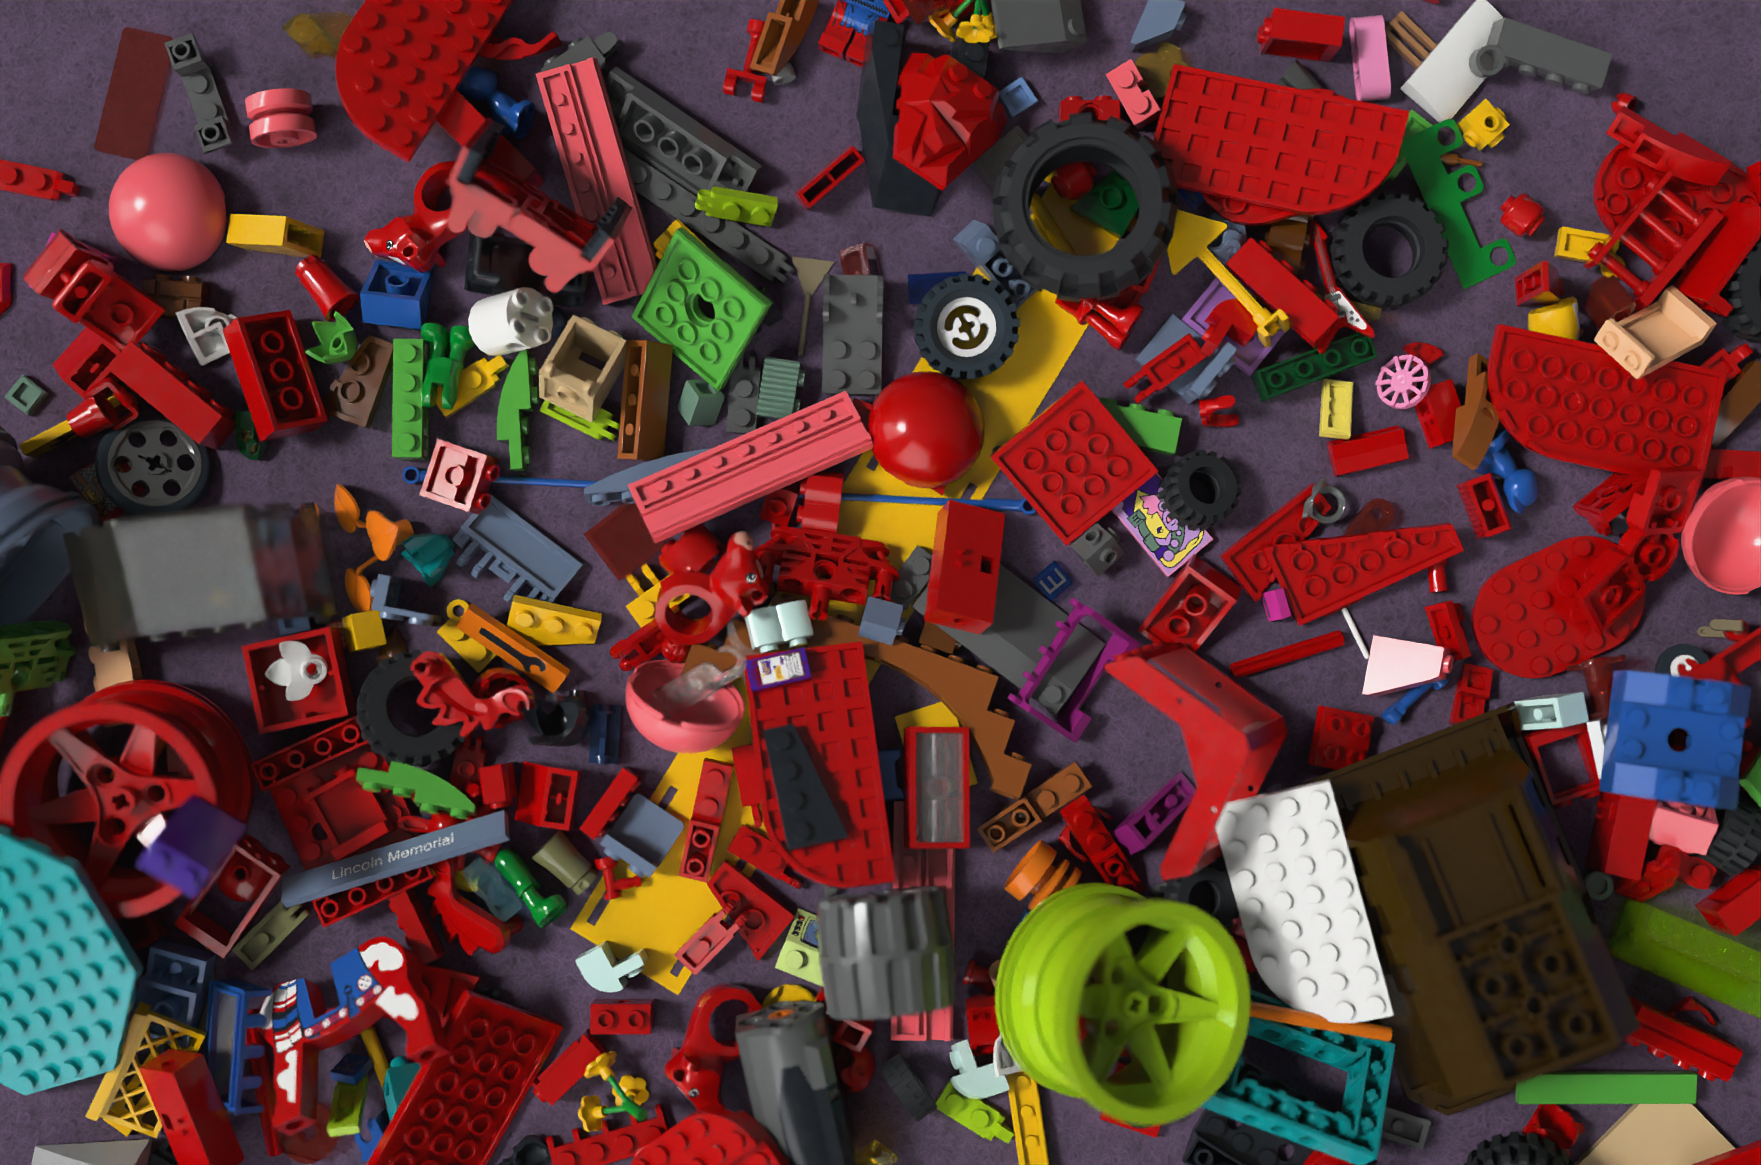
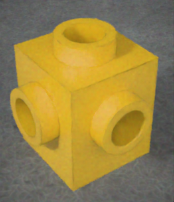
(1483, 126)

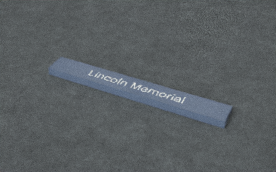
(395, 859)

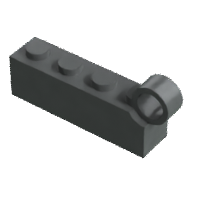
(1543, 55)

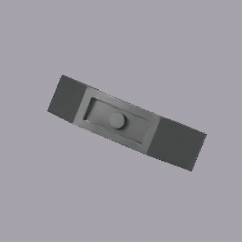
(214, 123)

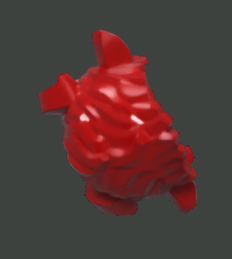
(1556, 1125)

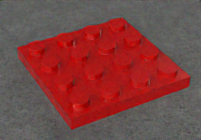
(1074, 463)

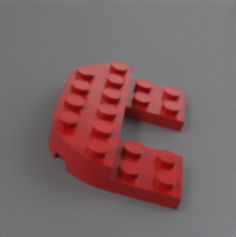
(713, 1138)

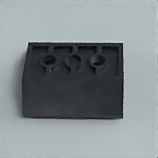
(1218, 1144)

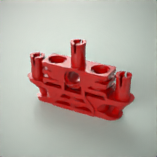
(840, 558)

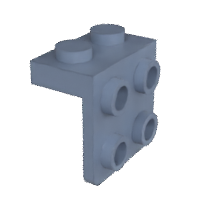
(386, 595)
(642, 836)

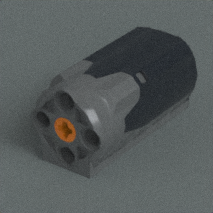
(796, 1082)

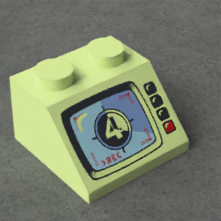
(801, 949)

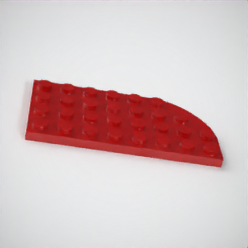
(1275, 142)
(839, 735)

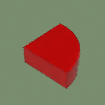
(1424, 351)

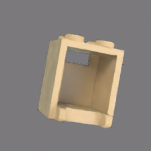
(574, 383)

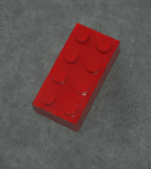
(275, 375)
(174, 395)

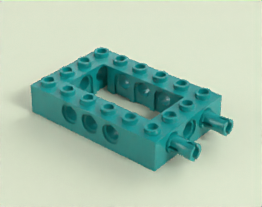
(1345, 1135)

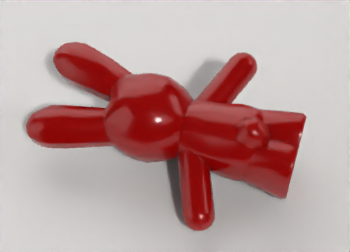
(443, 820)

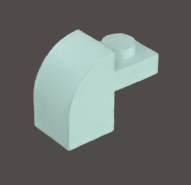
(605, 972)
(974, 1081)

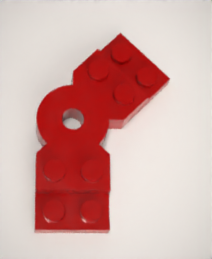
(1645, 548)

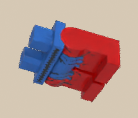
(846, 19)

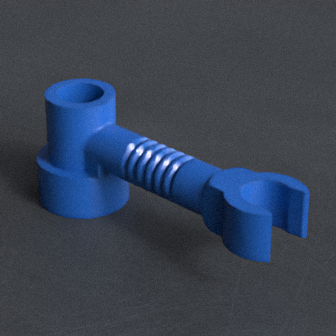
(1398, 709)

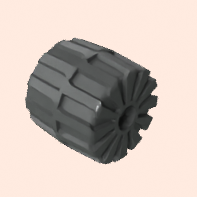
(886, 953)

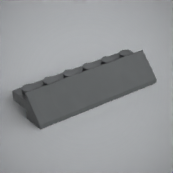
(675, 140)

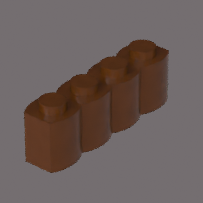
(1287, 241)

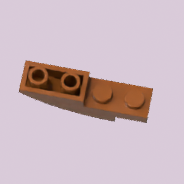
(1477, 418)
(1034, 806)

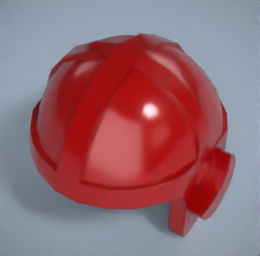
(854, 1068)

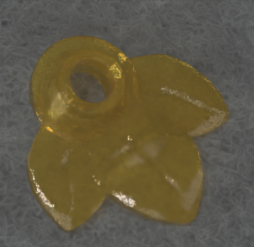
(1158, 68)

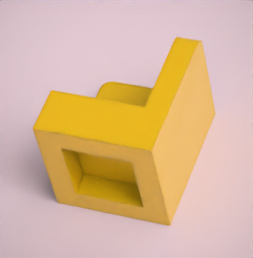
(364, 631)

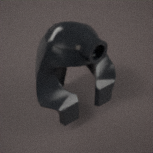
(565, 725)

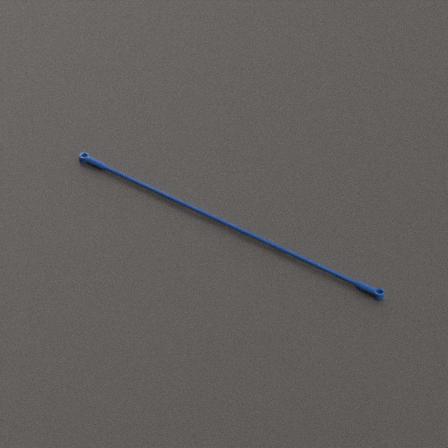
(988, 503)

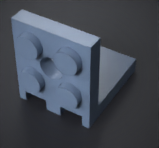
(1199, 380)

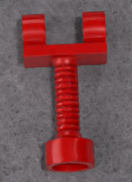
(732, 76)

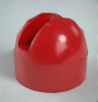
(1624, 99)

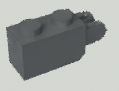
(581, 49)

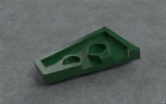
(1109, 205)

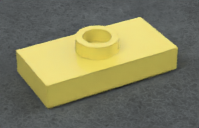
(1336, 409)

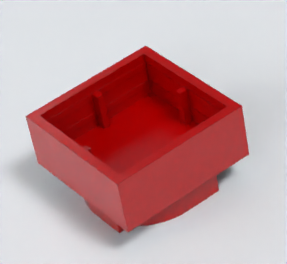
(327, 700)

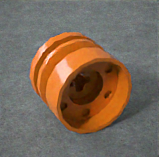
(1038, 875)

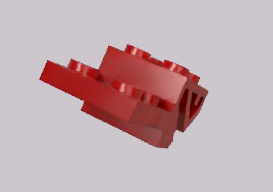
(91, 292)

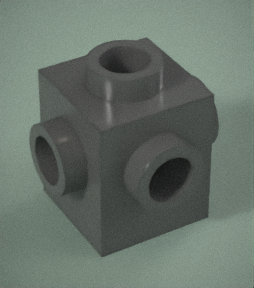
(1098, 548)

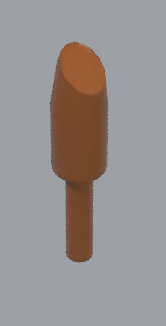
(1452, 159)

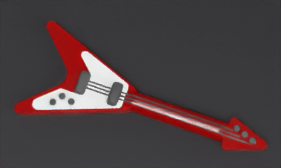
(1348, 313)

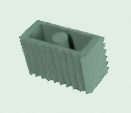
(779, 388)

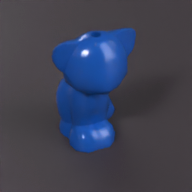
(481, 85)
(1519, 485)

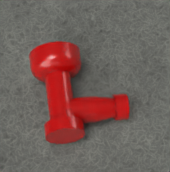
(615, 886)

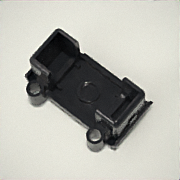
(502, 265)

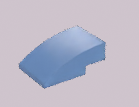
(176, 985)

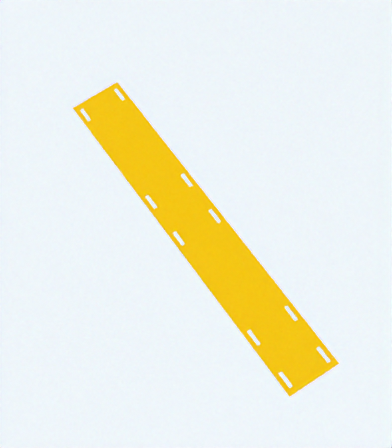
(673, 907)

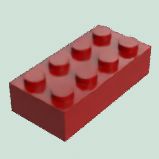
(607, 807)
(416, 926)

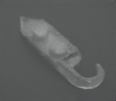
(696, 684)

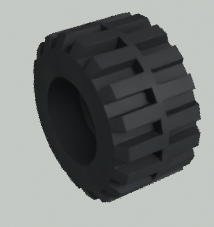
(1217, 478)
(1736, 838)
(1223, 901)

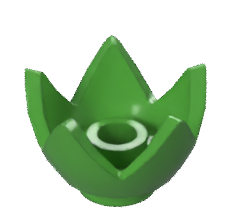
(336, 339)

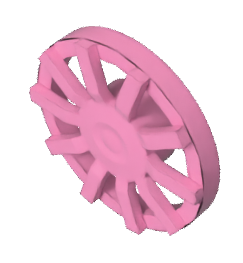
(1403, 381)

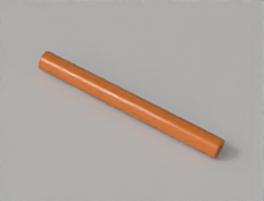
(1315, 1021)

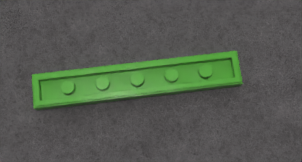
(1609, 1088)

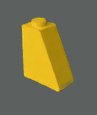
(275, 235)

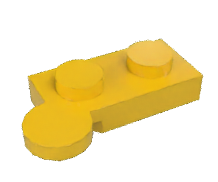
(1575, 244)

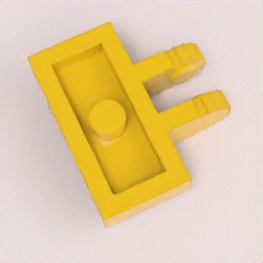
(644, 606)

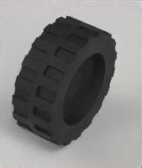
(908, 1087)

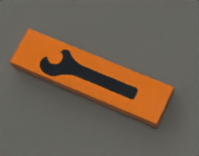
(512, 648)

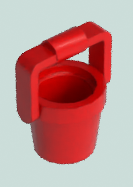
(97, 411)

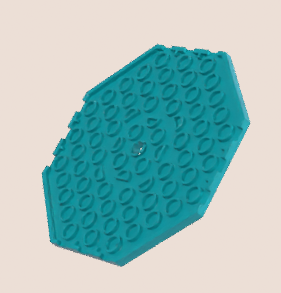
(61, 972)

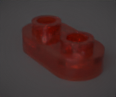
(1366, 522)

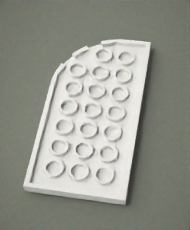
(1303, 903)

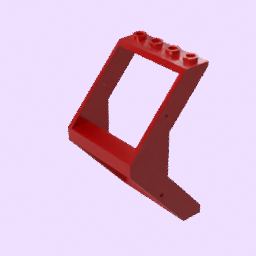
(1224, 749)

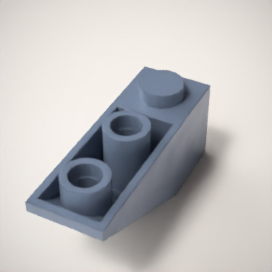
(984, 252)

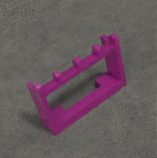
(1073, 721)

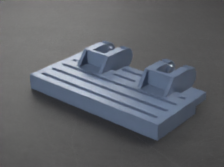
(517, 551)

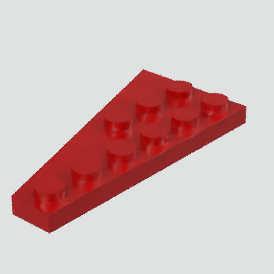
(1341, 569)

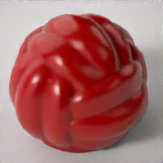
(674, 651)

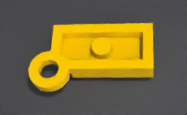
(468, 648)

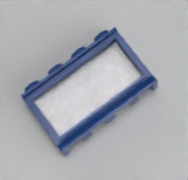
(226, 1040)

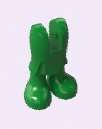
(441, 370)
(518, 875)

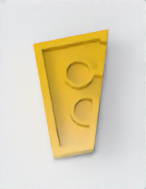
(552, 623)

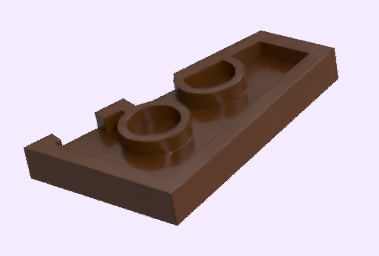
(361, 385)

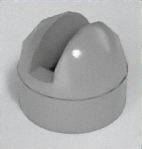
(785, 75)

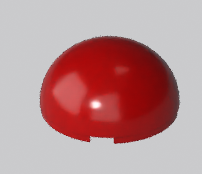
(926, 429)

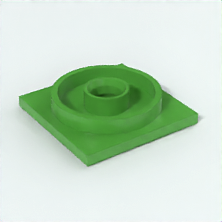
(673, 314)

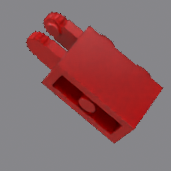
(748, 780)

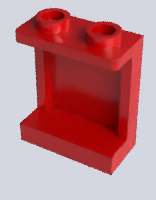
(348, 812)

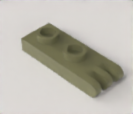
(269, 934)

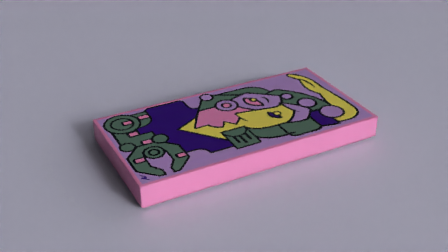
(1153, 530)

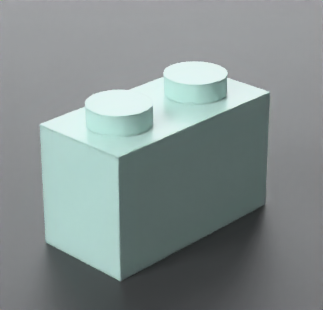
(1552, 711)

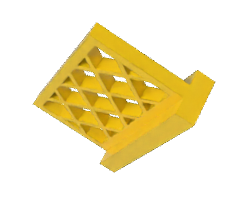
(114, 1079)

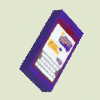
(778, 669)

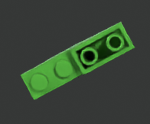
(518, 397)
(429, 790)

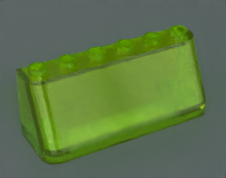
(1688, 956)

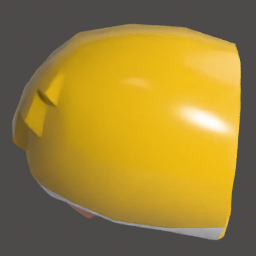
(1557, 319)

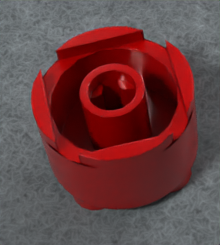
(692, 551)

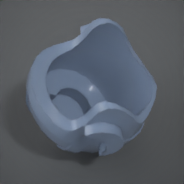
(1229, 241)

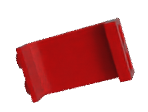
(1721, 257)

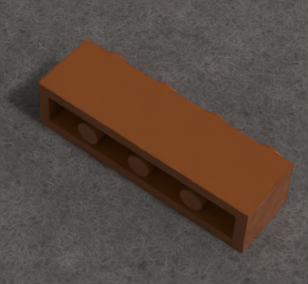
(644, 400)

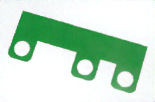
(1444, 197)

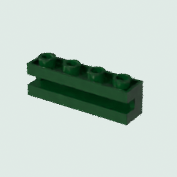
(1313, 366)

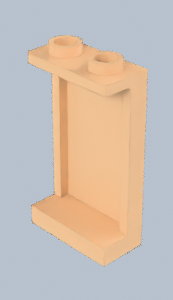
(1656, 333)

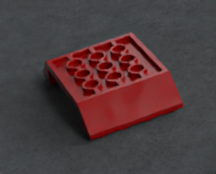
(316, 759)

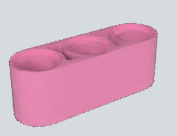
(1370, 58)

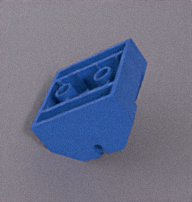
(1636, 745)

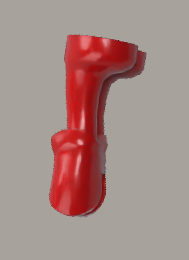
(1121, 320)

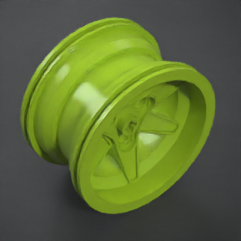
(1198, 1015)

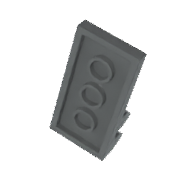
(852, 334)

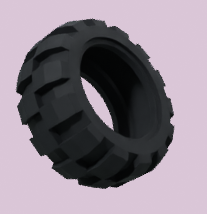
(1096, 141)

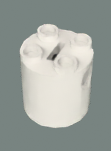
(511, 321)

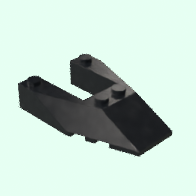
(889, 181)

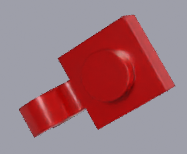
(1727, 361)

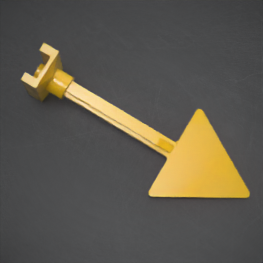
(1190, 240)

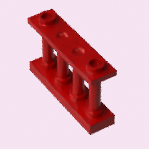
(1682, 245)

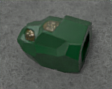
(247, 436)

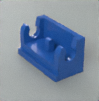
(376, 1127)

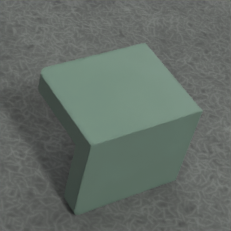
(700, 403)

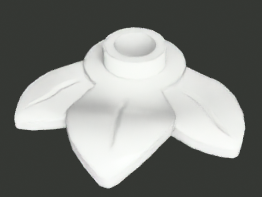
(292, 670)

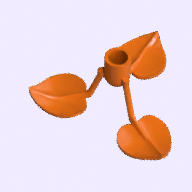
(384, 537)

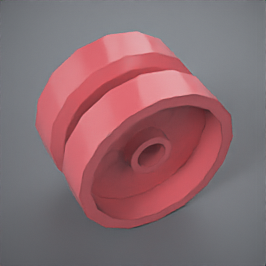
(280, 118)

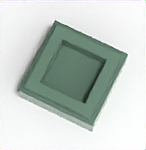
(26, 395)

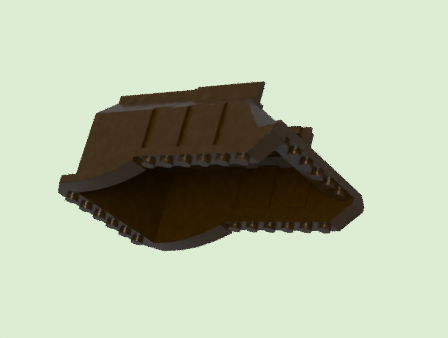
(1476, 954)

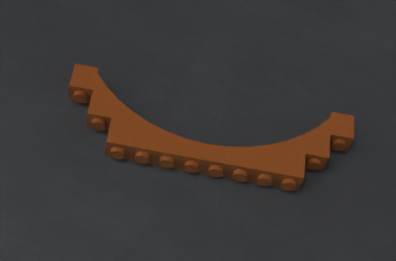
(958, 686)

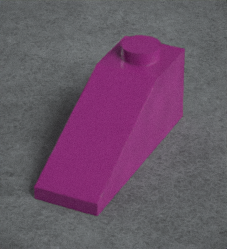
(1154, 814)

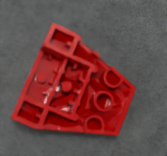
(944, 118)

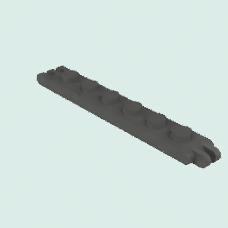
(720, 232)

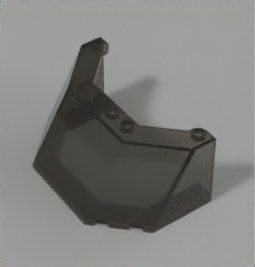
(203, 572)

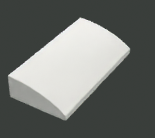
(1445, 77)

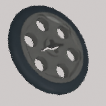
(119, 485)

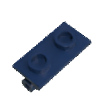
(605, 734)

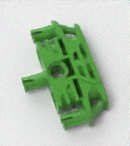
(32, 657)

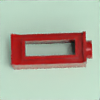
(567, 1068)

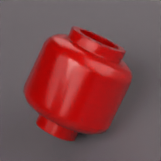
(1073, 180)
(1522, 215)

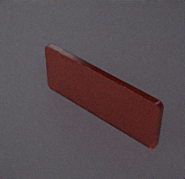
(134, 94)

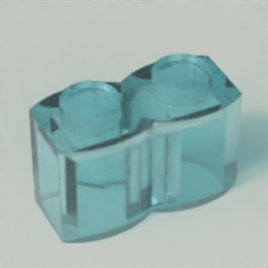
(489, 885)

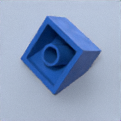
(396, 295)

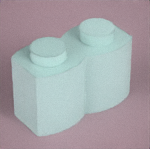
(779, 626)

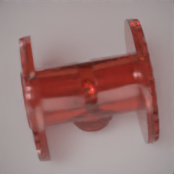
(1599, 681)

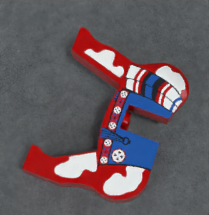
(370, 982)

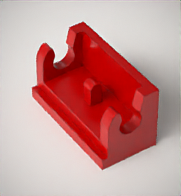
(1438, 412)

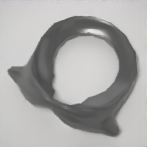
(1310, 510)

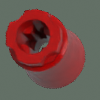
(326, 287)

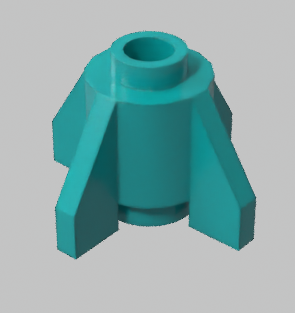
(429, 554)

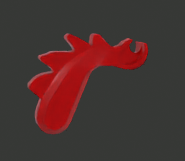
(448, 690)
(465, 919)

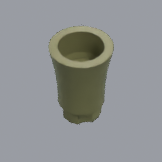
(566, 862)

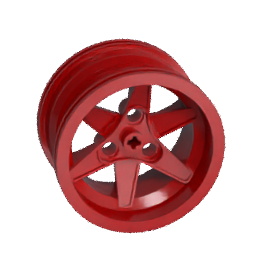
(160, 708)

